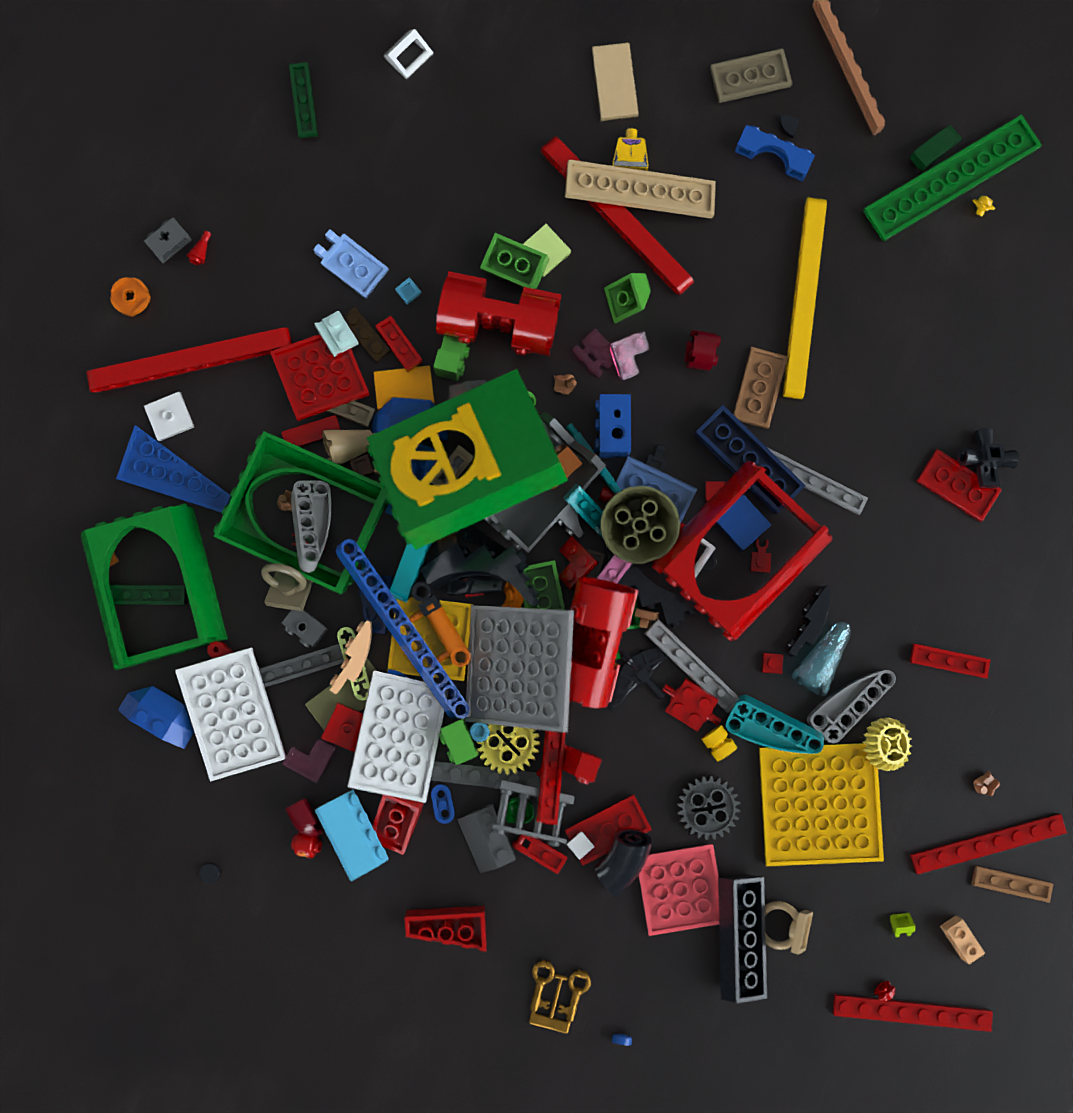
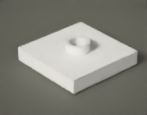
(169, 416)

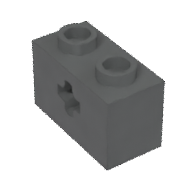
(165, 249)

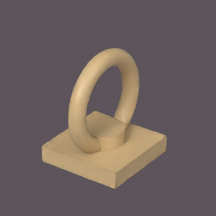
(798, 931)

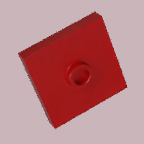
(343, 727)

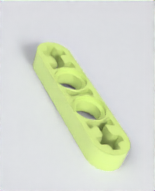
(356, 688)

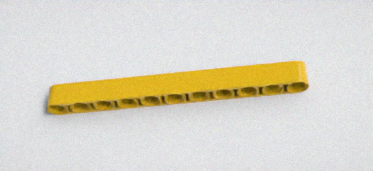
(804, 298)

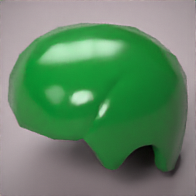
(512, 809)

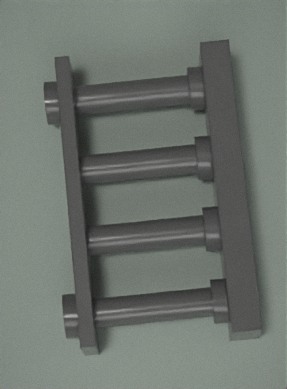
(525, 792)

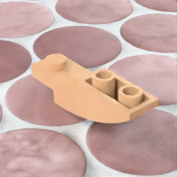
(358, 651)

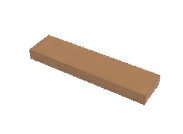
(1012, 884)

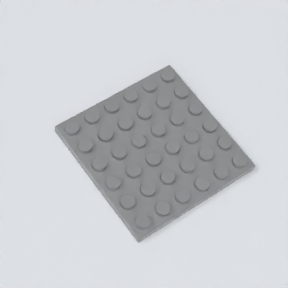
(520, 667)

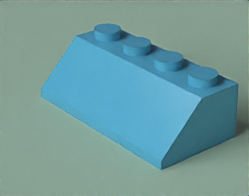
(351, 835)

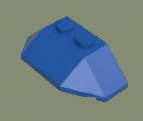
(399, 410)
(159, 715)

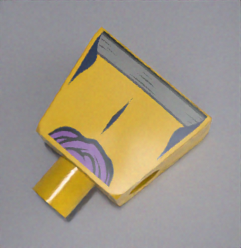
(631, 152)

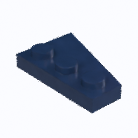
(369, 612)

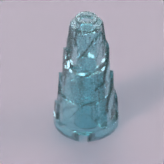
(821, 663)

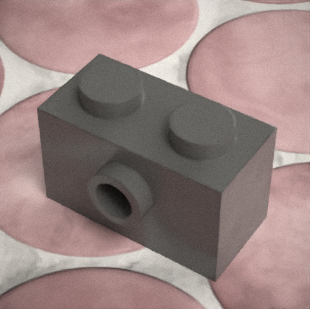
(304, 626)

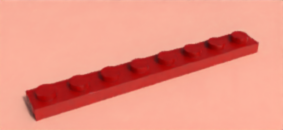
(988, 843)
(912, 1012)

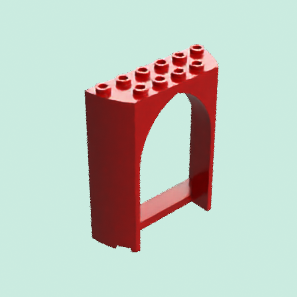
(679, 562)

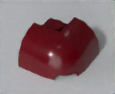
(304, 819)

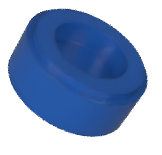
(622, 1039)

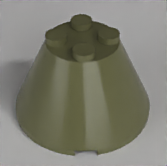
(640, 524)

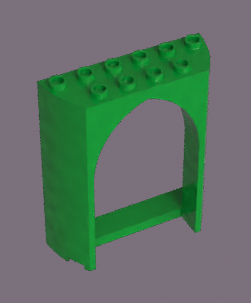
(277, 458)
(181, 532)

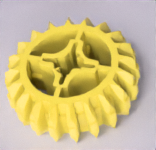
(881, 745)

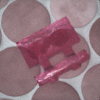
(599, 348)

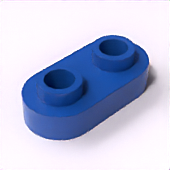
(442, 803)

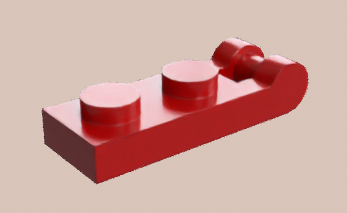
(541, 853)

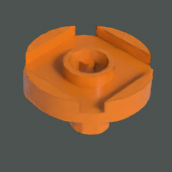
(119, 296)

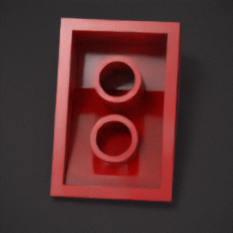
(396, 822)

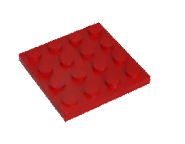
(316, 378)

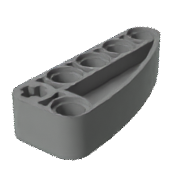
(314, 516)
(843, 702)

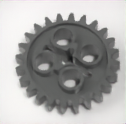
(711, 825)

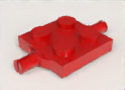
(691, 704)

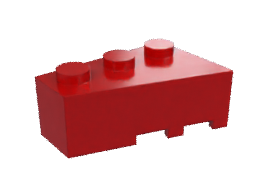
(580, 764)

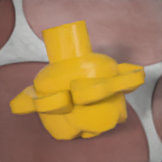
(983, 204)

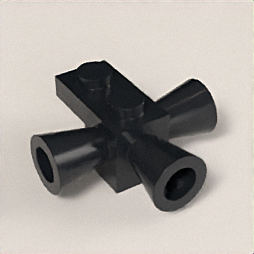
(987, 458)

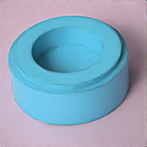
(479, 732)

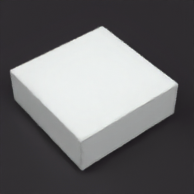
(580, 845)

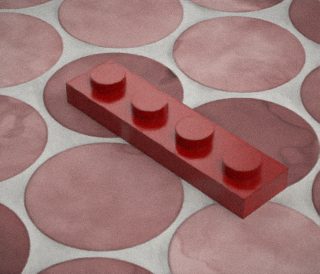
(950, 661)

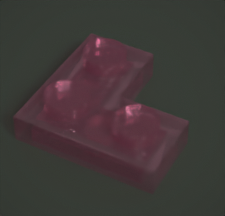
(624, 351)
(310, 765)

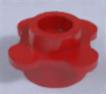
(885, 991)

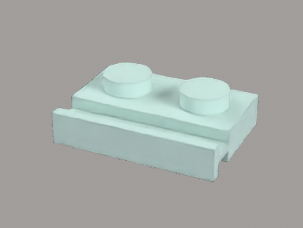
(336, 333)

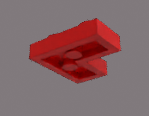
(581, 562)

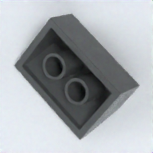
(487, 848)

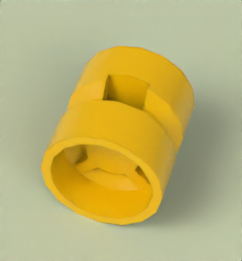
(719, 743)

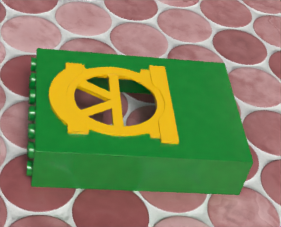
(509, 464)

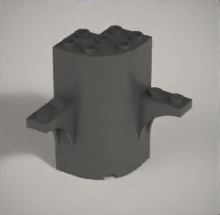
(533, 517)

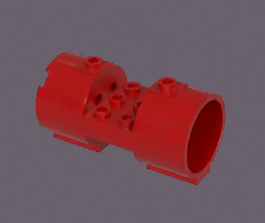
(465, 308)
(599, 618)

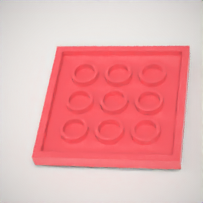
(680, 889)

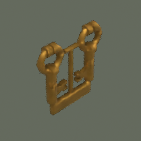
(550, 1022)

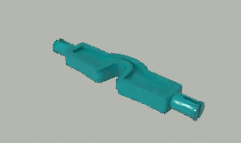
(605, 475)

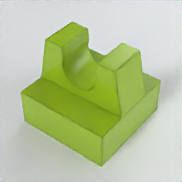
(902, 924)

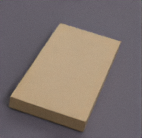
(615, 81)

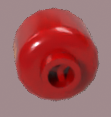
(306, 846)

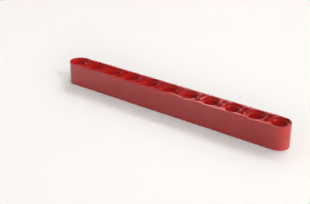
(626, 226)
(187, 360)

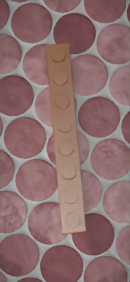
(850, 68)

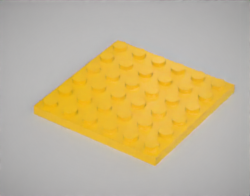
(820, 806)

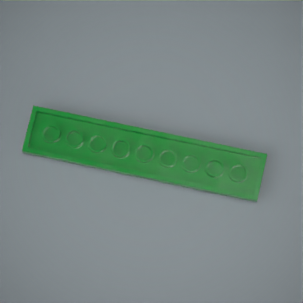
(952, 178)

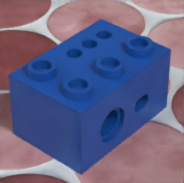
(613, 417)

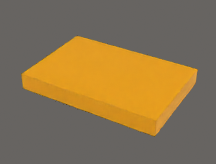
(403, 384)

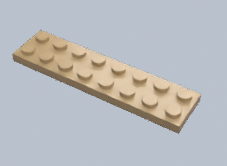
(640, 189)

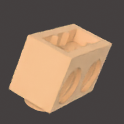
(962, 939)

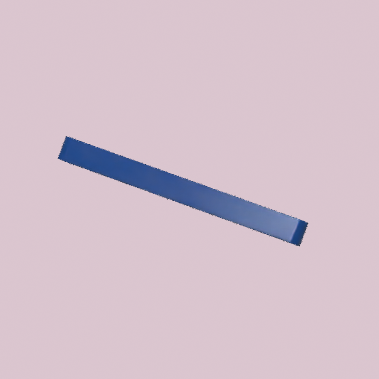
(394, 627)

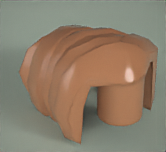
(564, 383)
(284, 501)
(986, 784)

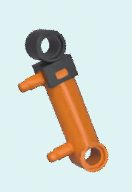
(442, 625)

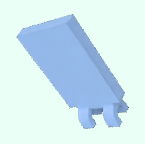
(351, 263)

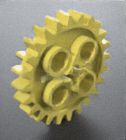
(495, 754)

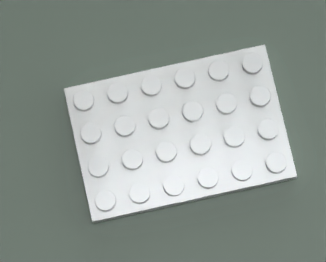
(230, 714)
(397, 738)

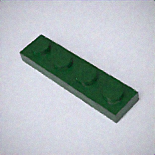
(303, 100)
(148, 594)

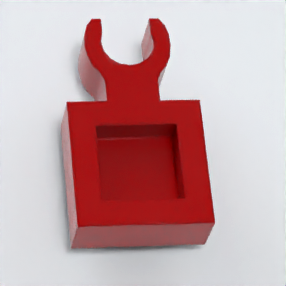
(760, 560)

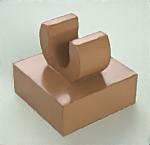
(646, 617)

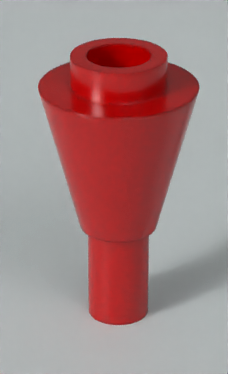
(198, 252)

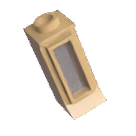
(459, 461)

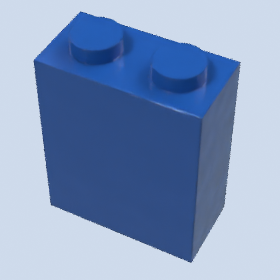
(742, 523)

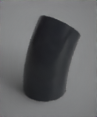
(624, 860)

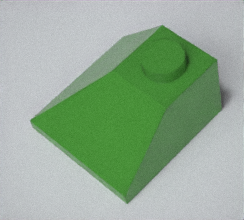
(627, 296)

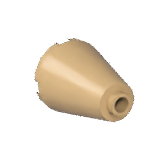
(345, 444)

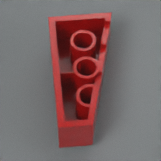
(449, 925)

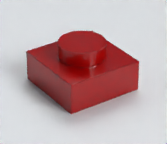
(772, 663)

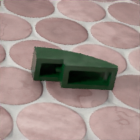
(935, 147)

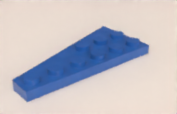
(160, 470)

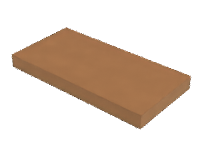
(759, 387)

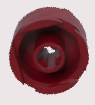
(701, 350)

